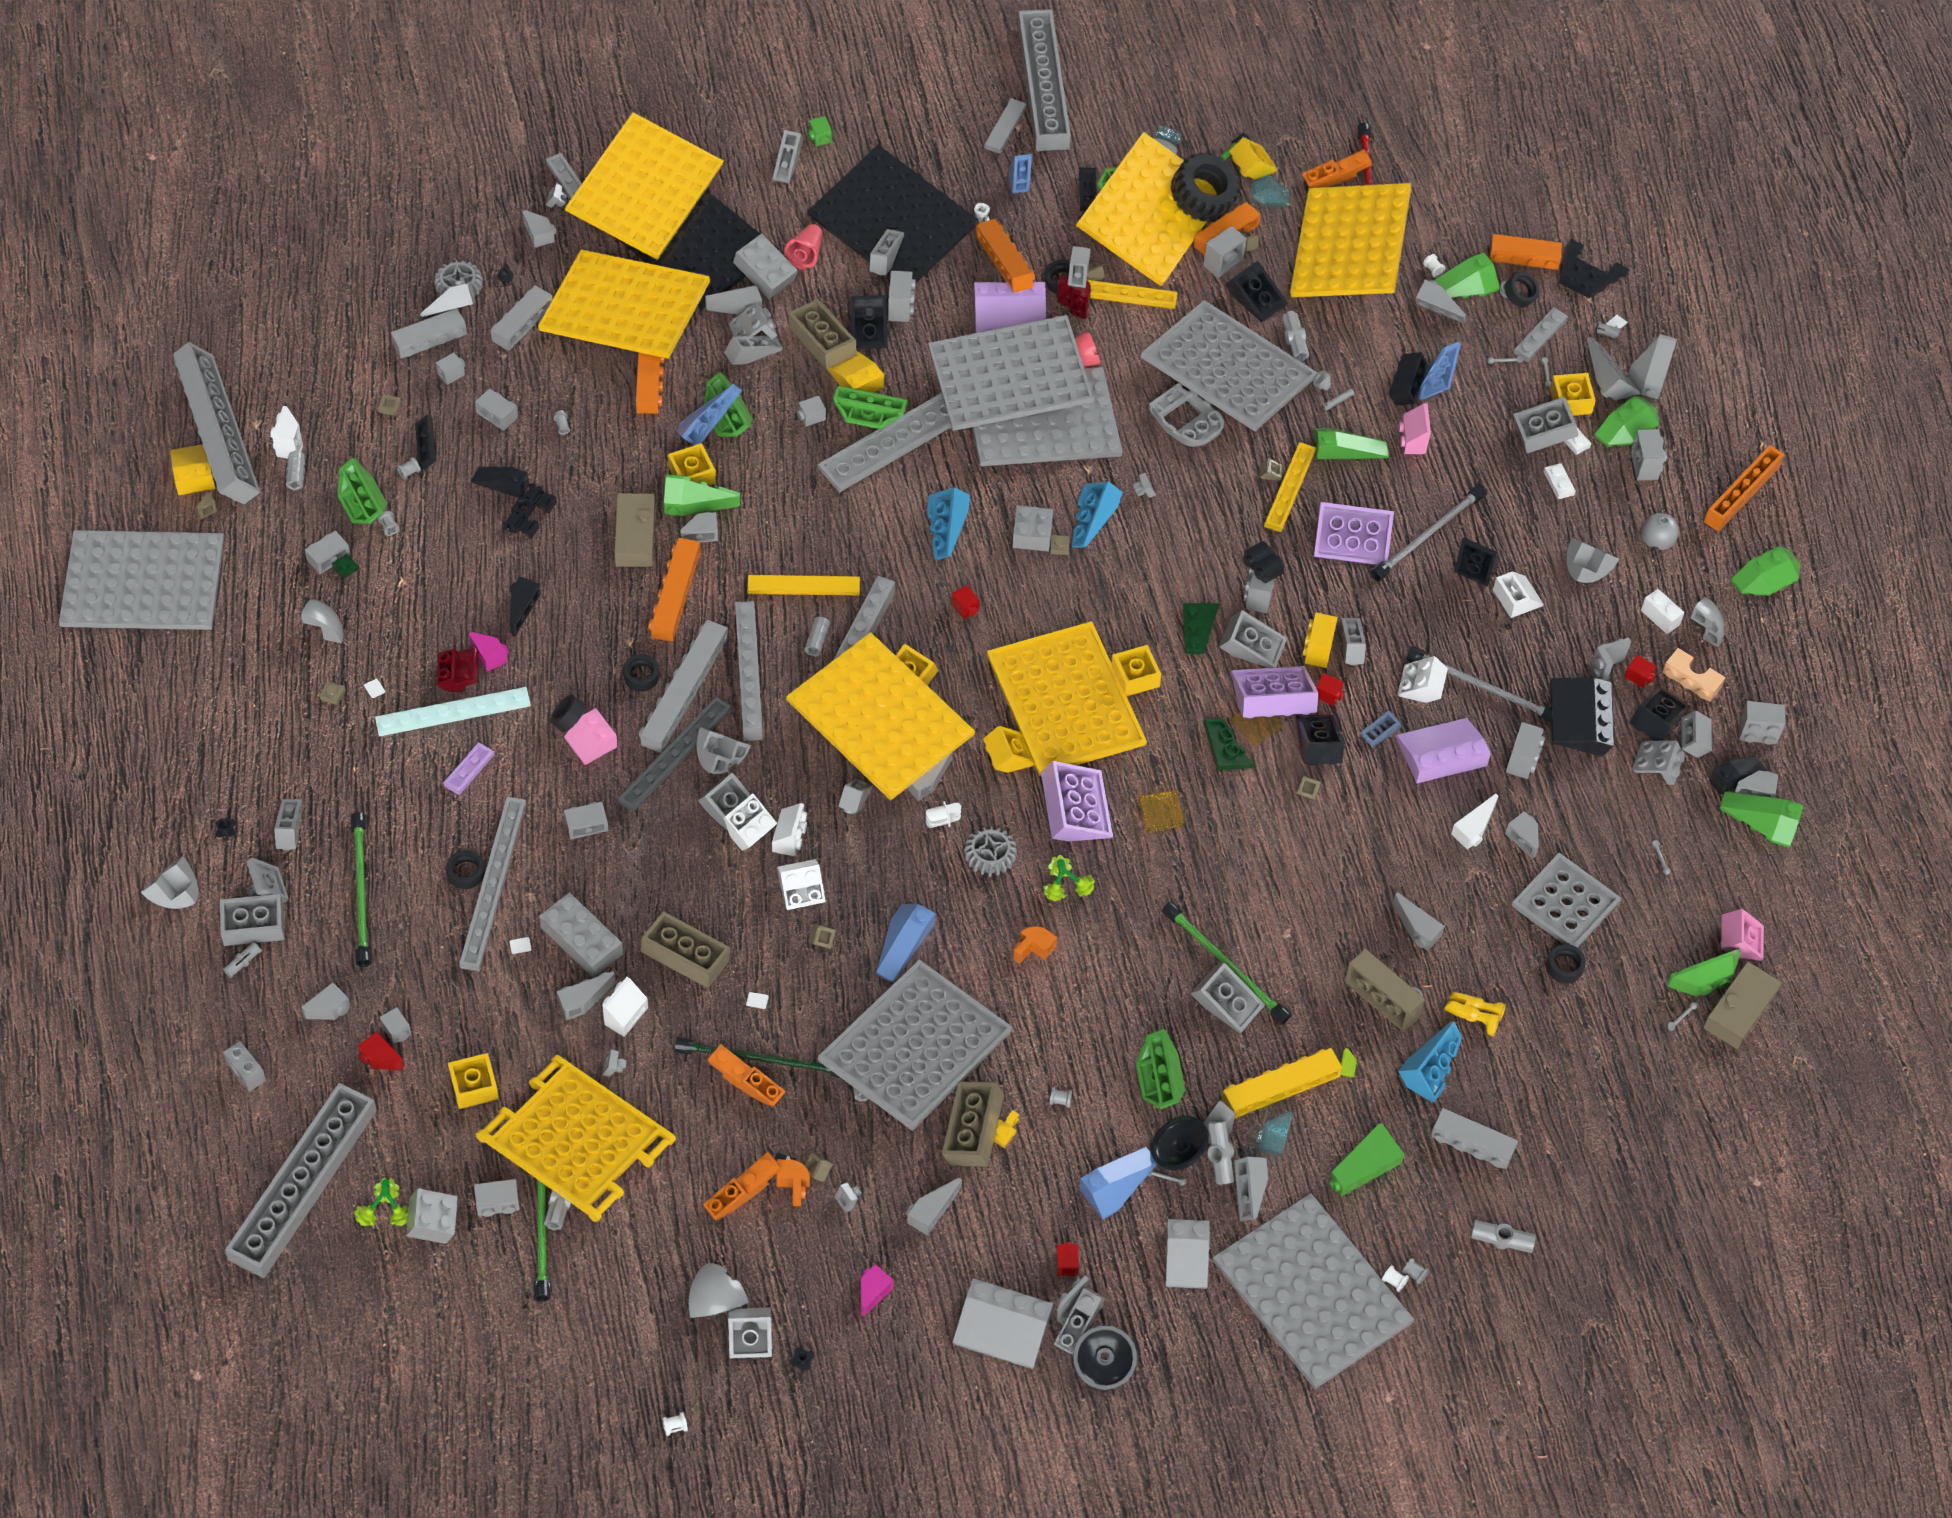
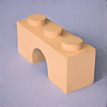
(1704, 685)

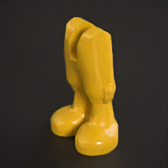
(1469, 1006)

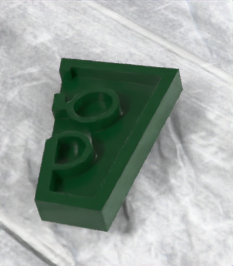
(1198, 623)
(1224, 747)

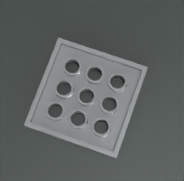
(1564, 890)

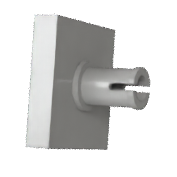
(266, 880)

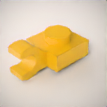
(1005, 1130)

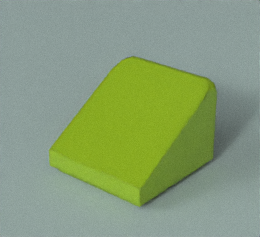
(1348, 1063)

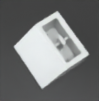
(286, 434)
(1516, 594)
(1423, 680)
(748, 822)
(789, 830)
(801, 884)
(624, 1007)

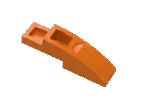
(1337, 172)
(746, 1078)
(743, 1188)

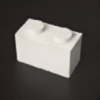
(1662, 611)

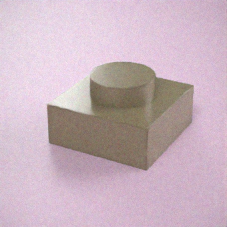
(389, 405)
(1059, 545)
(332, 693)

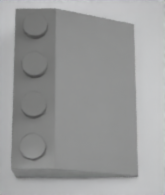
(1003, 1323)

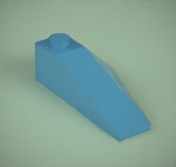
(1096, 506)
(947, 516)
(1428, 1066)

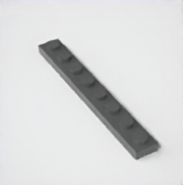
(673, 755)

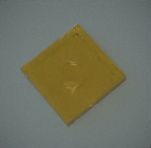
(1256, 728)
(1161, 811)

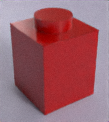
(965, 602)
(1640, 671)
(1330, 689)
(1067, 1259)

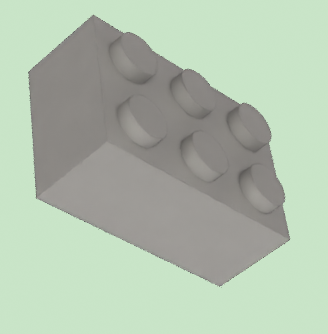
(765, 266)
(1545, 425)
(252, 919)

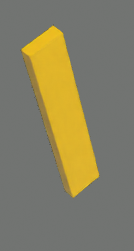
(1133, 294)
(1290, 487)
(804, 585)

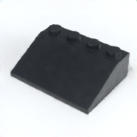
(1582, 714)

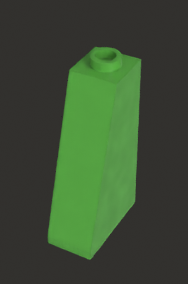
(1367, 1161)

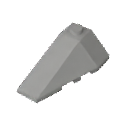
(1652, 365)
(1609, 374)

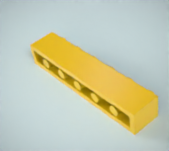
(1282, 1082)

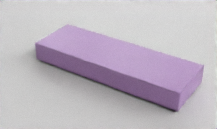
(468, 768)

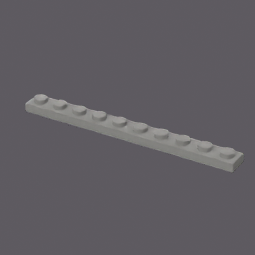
(492, 884)

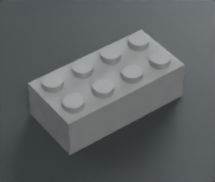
(581, 935)

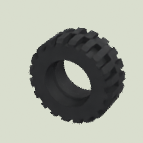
(1216, 173)

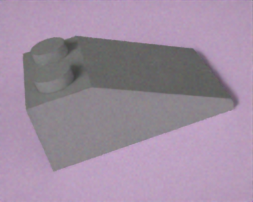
(1252, 640)
(724, 798)
(1227, 997)
(1187, 1253)

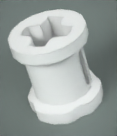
(983, 213)
(1434, 265)
(1395, 1278)
(674, 1424)

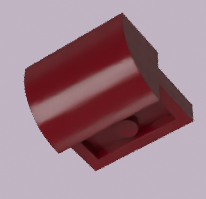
(1074, 297)
(457, 669)

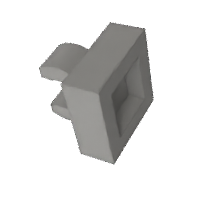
(555, 196)
(1144, 486)
(613, 1064)
(847, 1196)

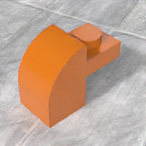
(1036, 940)
(794, 1175)

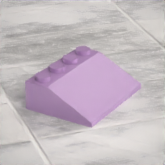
(1000, 308)
(1353, 533)
(1275, 691)
(1444, 750)
(1076, 802)

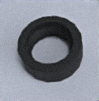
(1051, 270)
(1514, 296)
(639, 684)
(567, 713)
(465, 882)
(1562, 976)

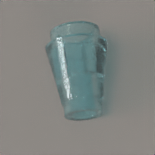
(1168, 134)

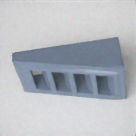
(1388, 716)

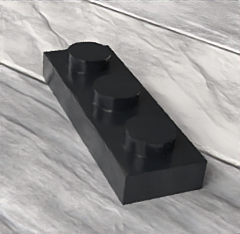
(1087, 187)
(425, 442)

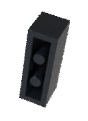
(1408, 378)

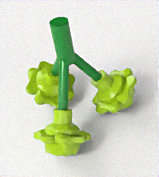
(1061, 867)
(387, 1192)

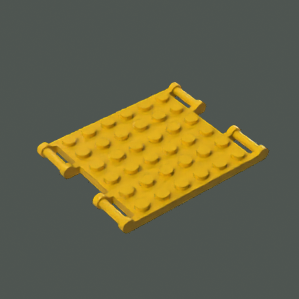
(576, 1137)

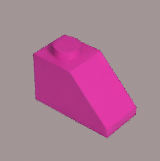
(491, 651)
(874, 1287)

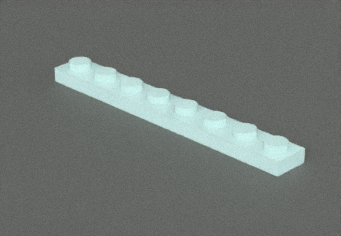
(452, 711)

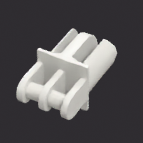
(943, 815)

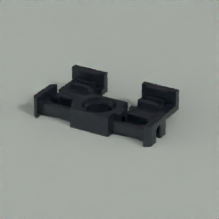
(520, 520)

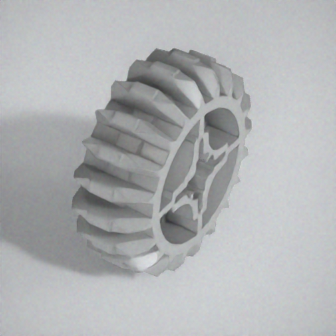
(458, 271)
(986, 856)

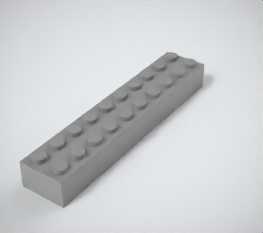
(1044, 80)
(216, 423)
(301, 1180)

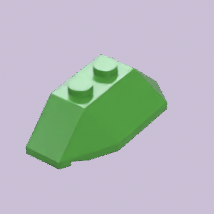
(867, 407)
(736, 417)
(1624, 422)
(359, 493)
(1768, 573)
(1706, 975)
(1160, 1071)

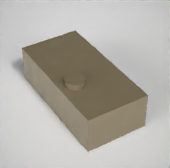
(822, 334)
(635, 530)
(685, 949)
(1384, 990)
(1742, 1005)
(973, 1124)

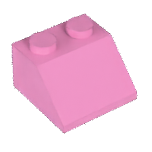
(1415, 430)
(591, 737)
(1742, 932)

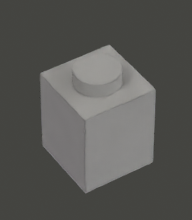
(450, 368)
(811, 411)
(395, 1026)

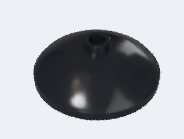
(1179, 1143)
(1107, 1372)

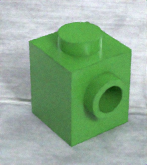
(820, 131)

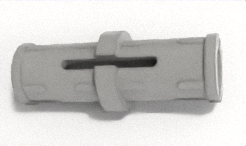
(231, 969)

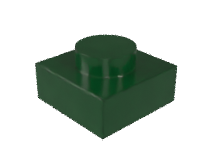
(345, 566)

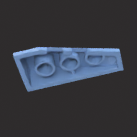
(1439, 372)
(703, 420)
(904, 936)
(1115, 1182)

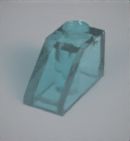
(1270, 192)
(1274, 1134)

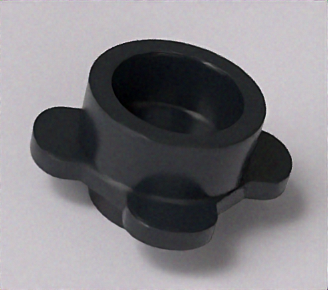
(221, 824)
(802, 1364)

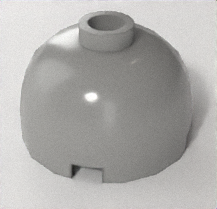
(1660, 531)

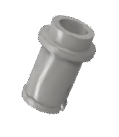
(1609, 330)
(561, 420)

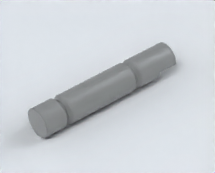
(1338, 399)

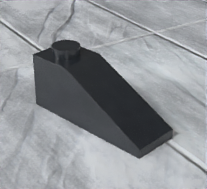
(502, 479)
(523, 598)
(1730, 773)

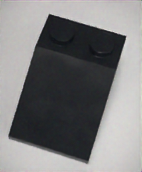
(1256, 292)
(869, 321)
(1476, 562)
(1659, 714)
(1319, 739)

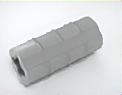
(295, 470)
(817, 636)

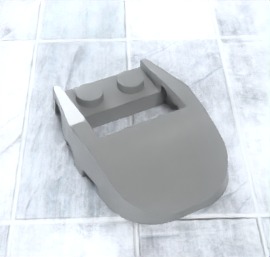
(1197, 431)

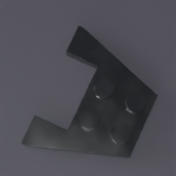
(1584, 277)

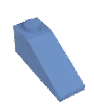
(1020, 173)

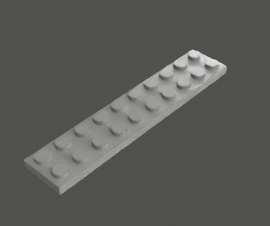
(886, 444)

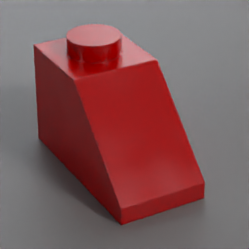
(379, 1054)

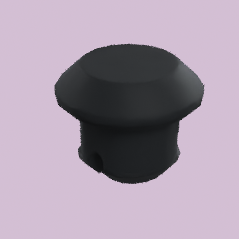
(505, 274)

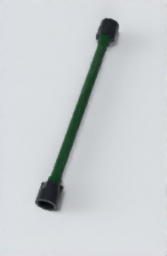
(687, 1046)

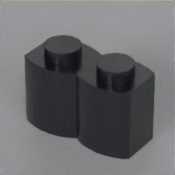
(1263, 562)

